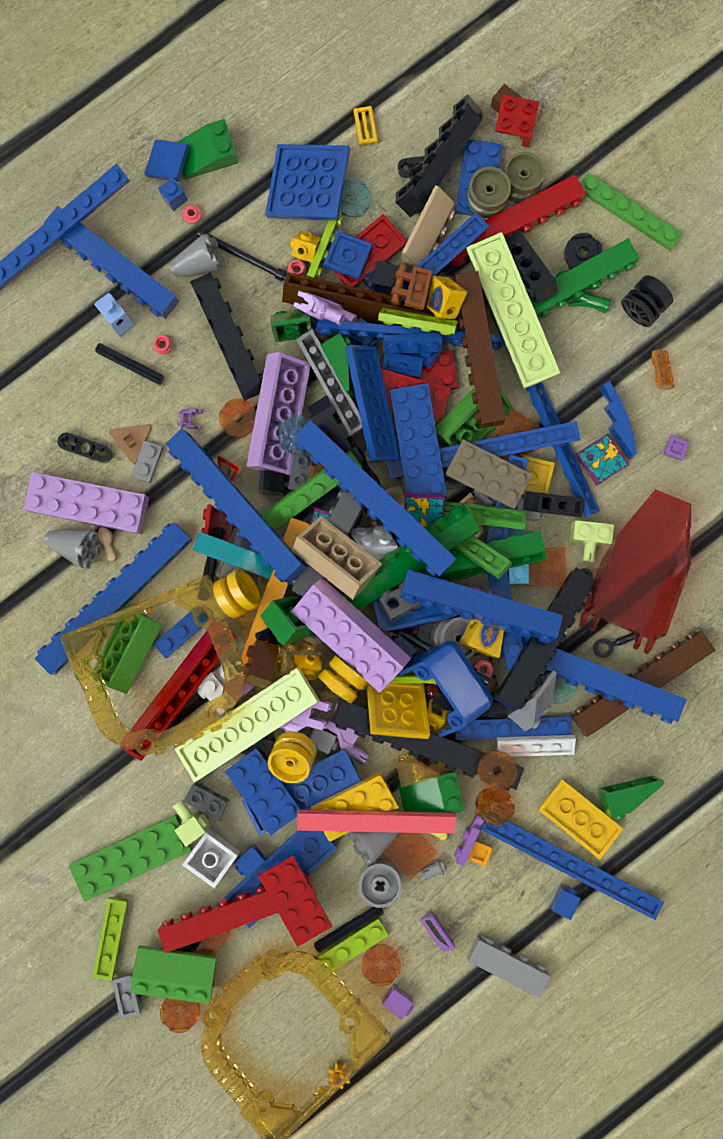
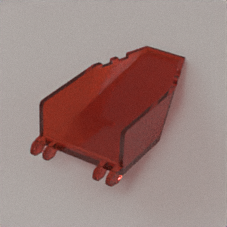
(644, 571)

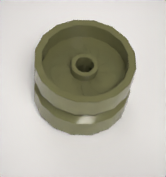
(525, 174)
(488, 191)

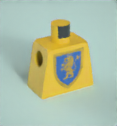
(445, 297)
(483, 638)

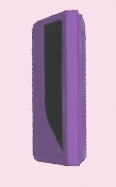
(437, 932)

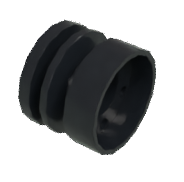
(647, 301)

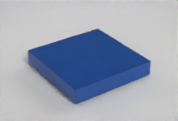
(167, 160)
(348, 255)

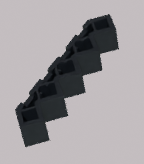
(439, 156)
(227, 335)
(327, 420)

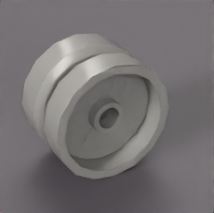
(451, 630)
(384, 894)

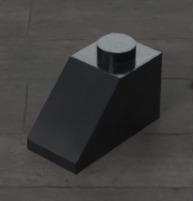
(273, 483)

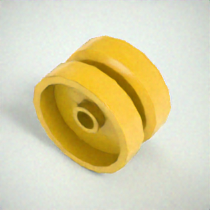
(237, 593)
(341, 681)
(292, 757)

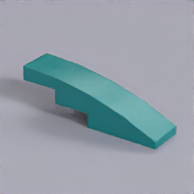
(231, 554)

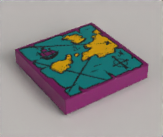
(602, 459)
(424, 507)

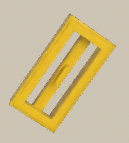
(368, 140)

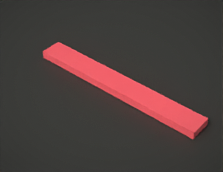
(375, 821)

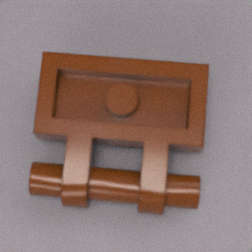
(417, 289)

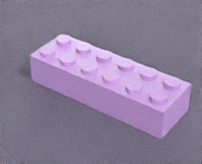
(279, 398)
(86, 503)
(350, 634)

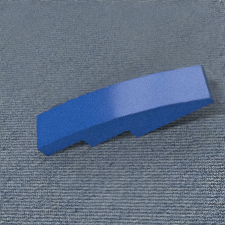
(621, 425)

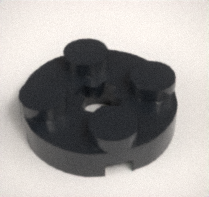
(574, 245)

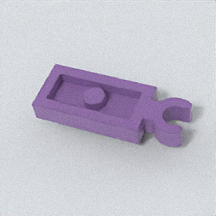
(469, 836)

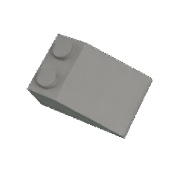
(536, 704)

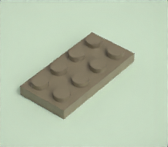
(488, 474)

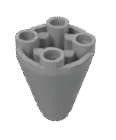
(198, 258)
(75, 545)
(371, 844)

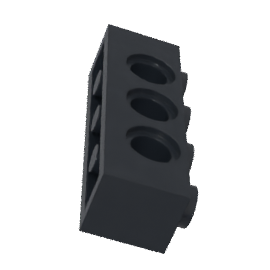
(532, 270)

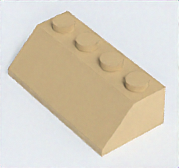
(428, 228)
(336, 557)

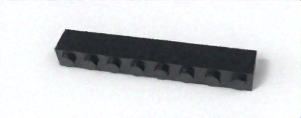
(536, 653)

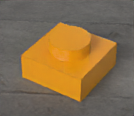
(480, 853)

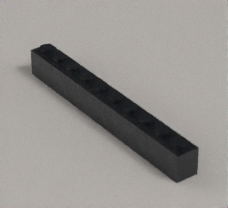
(435, 748)

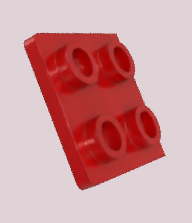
(517, 118)
(213, 518)

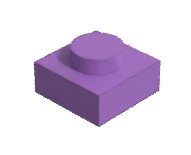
(676, 448)

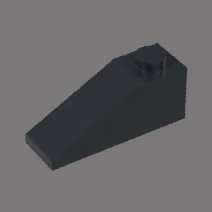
(553, 504)

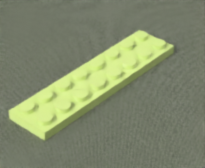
(513, 310)
(248, 724)

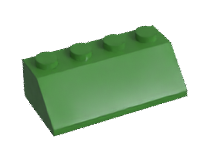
(462, 425)
(127, 650)
(173, 974)

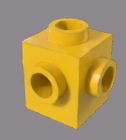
(304, 246)
(309, 665)
(436, 718)

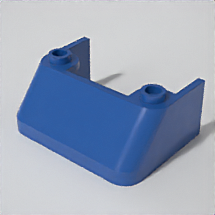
(456, 680)

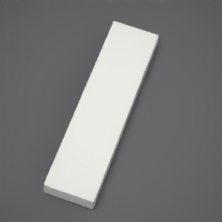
(537, 745)

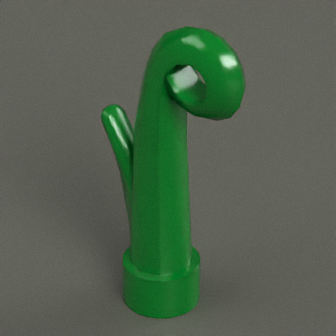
(589, 300)

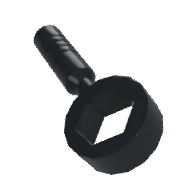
(619, 641)

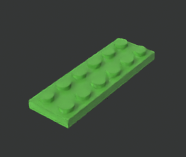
(128, 858)

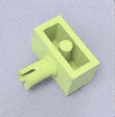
(591, 535)
(192, 824)

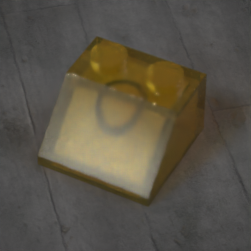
(414, 770)

